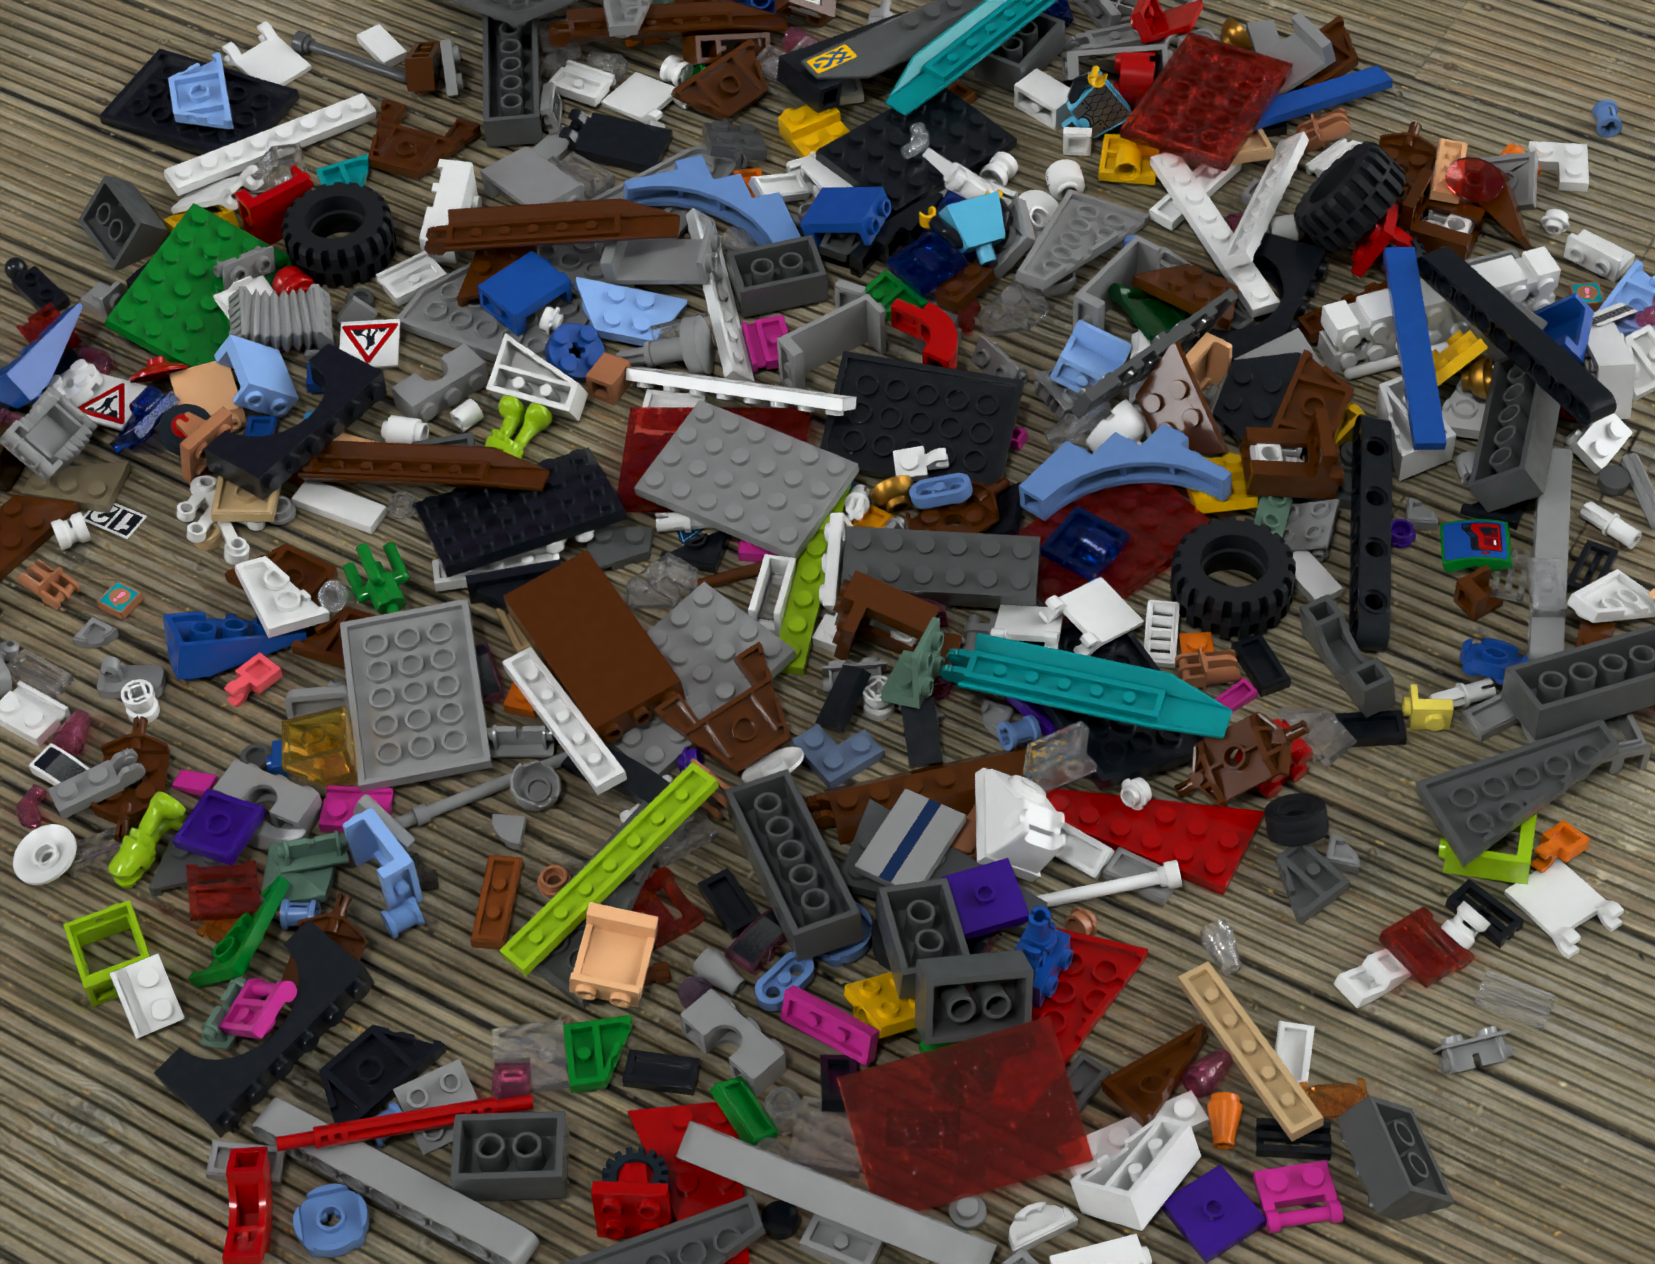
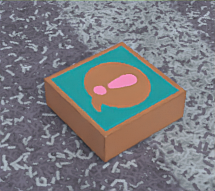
(1589, 292)
(120, 600)

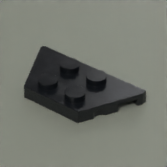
(1254, 392)
(370, 1067)

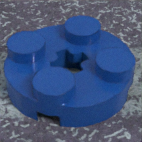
(577, 336)
(1489, 658)

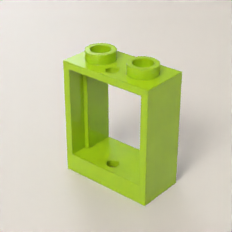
(1494, 864)
(87, 930)

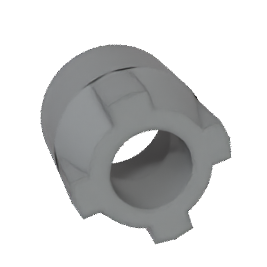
(1464, 465)

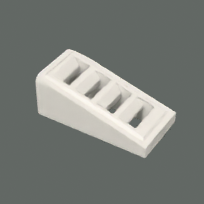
(1164, 615)

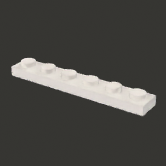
(564, 721)

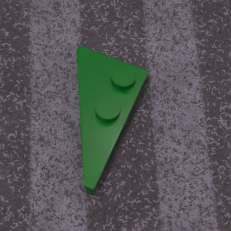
(242, 940)

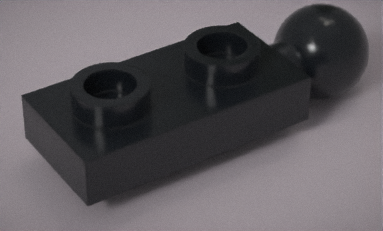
(34, 285)

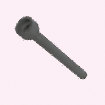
(304, 43)

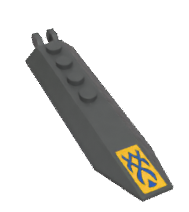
(888, 42)

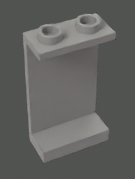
(1306, 49)
(1070, 63)
(530, 179)
(661, 260)
(1093, 298)
(828, 338)

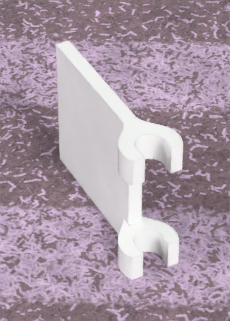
(269, 60)
(642, 99)
(219, 192)
(1095, 612)
(1025, 624)
(1560, 903)

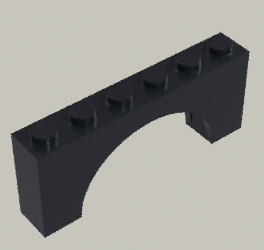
(817, 94)
(1295, 274)
(270, 460)
(227, 1088)

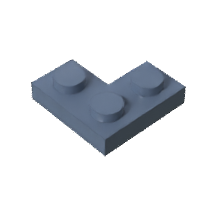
(838, 762)

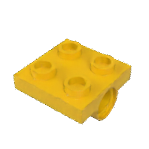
(1126, 161)
(878, 1004)

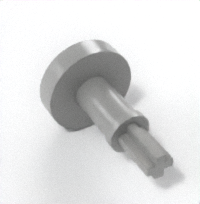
(692, 346)

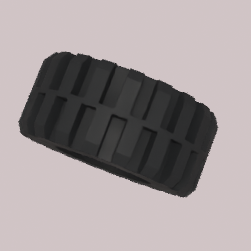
(1350, 197)
(333, 211)
(1237, 547)

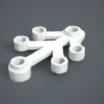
(203, 491)

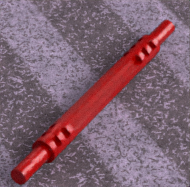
(398, 1123)

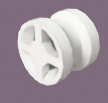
(675, 71)

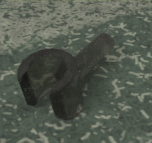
(427, 879)

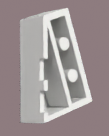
(454, 191)
(1612, 365)
(534, 380)
(1406, 461)
(1140, 1176)

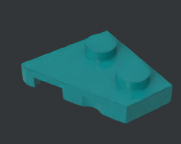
(346, 171)

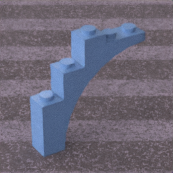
(726, 197)
(1117, 462)

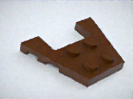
(411, 150)
(740, 729)

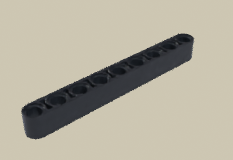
(1516, 336)

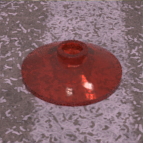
(1474, 179)

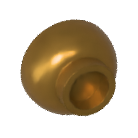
(1234, 34)
(1477, 376)
(893, 493)

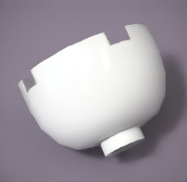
(1124, 420)

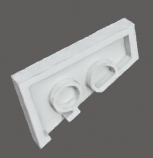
(276, 600)

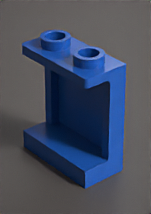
(847, 211)
(523, 290)
(1569, 324)

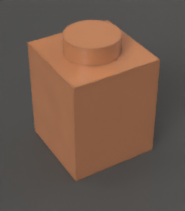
(607, 378)

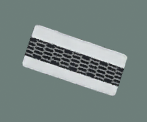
(1612, 314)

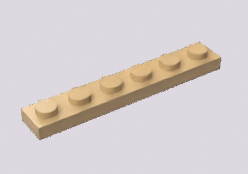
(1251, 1051)

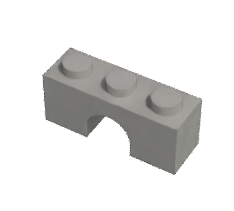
(425, 399)
(292, 804)
(716, 1021)

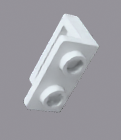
(1598, 441)

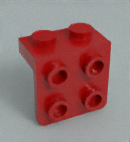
(1156, 25)

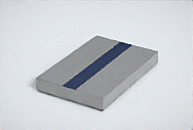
(910, 841)

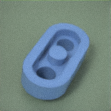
(941, 491)
(780, 978)

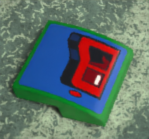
(1475, 544)

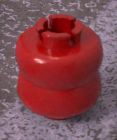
(291, 278)

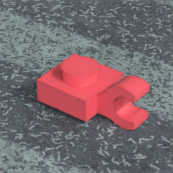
(254, 676)

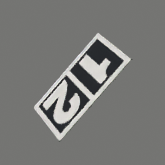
(119, 521)

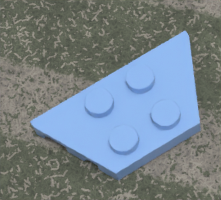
(201, 95)
(1634, 290)
(625, 312)

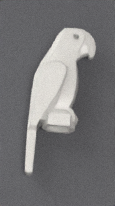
(957, 177)

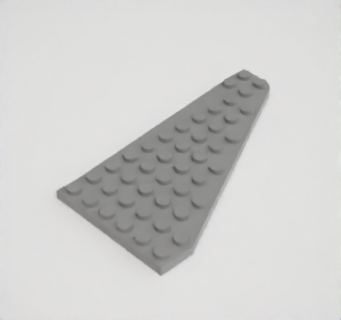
(435, 308)

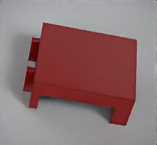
(264, 213)

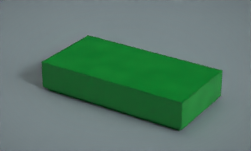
(743, 1110)

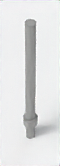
(422, 814)

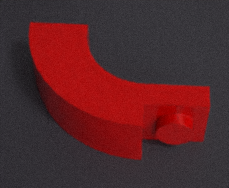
(932, 328)
(249, 1206)

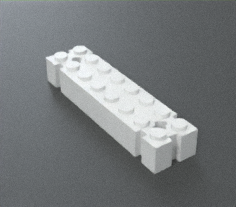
(1367, 326)

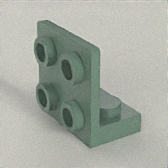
(916, 671)

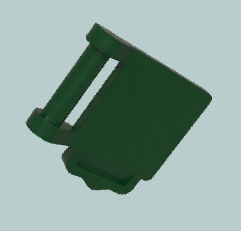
(1149, 315)

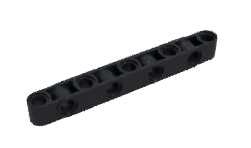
(1370, 533)

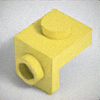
(1427, 713)

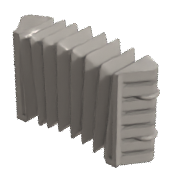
(282, 318)
(49, 435)

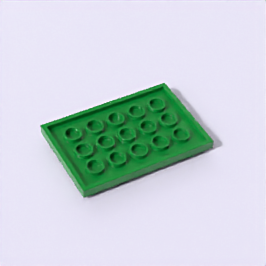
(172, 299)

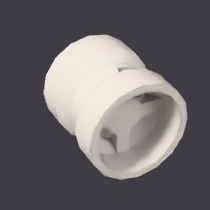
(1001, 168)
(71, 531)
(140, 700)
(872, 702)
(1459, 931)

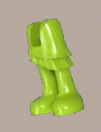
(512, 410)
(138, 848)

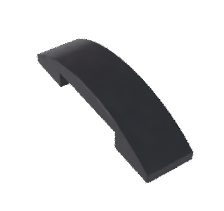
(641, 782)

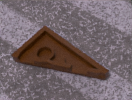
(1149, 1081)

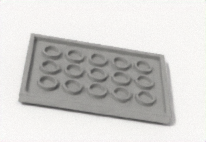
(747, 480)
(700, 646)
(415, 695)

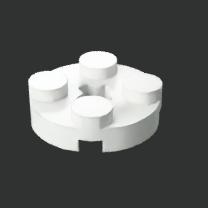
(77, 382)

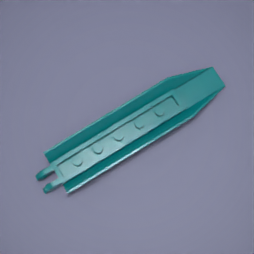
(961, 49)
(1086, 686)

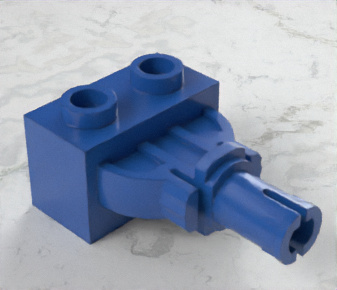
(1046, 951)

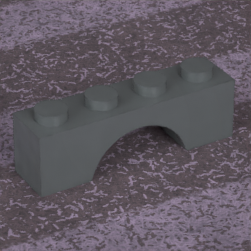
(1363, 679)

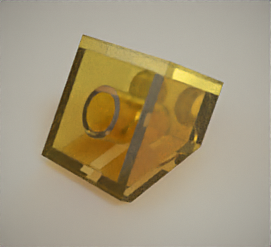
(320, 746)

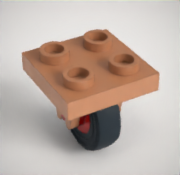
(188, 430)

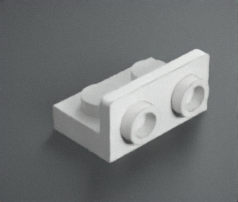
(1598, 255)

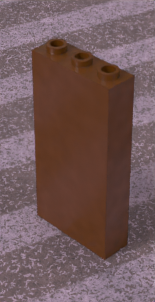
(593, 646)

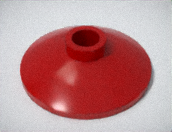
(156, 370)

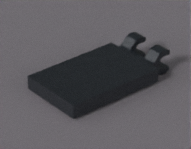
(616, 140)

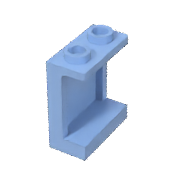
(1089, 357)
(261, 374)
(371, 839)

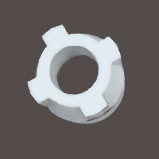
(466, 414)

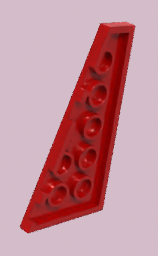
(1201, 837)
(1088, 987)
(691, 1186)

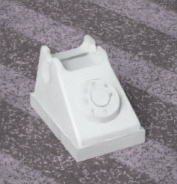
(1016, 823)

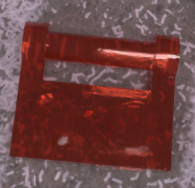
(223, 899)
(650, 904)
(1419, 952)

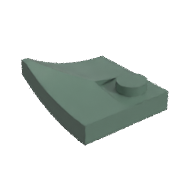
(304, 885)

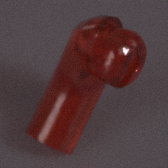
(966, 316)

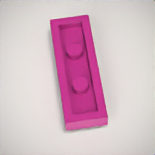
(829, 1025)

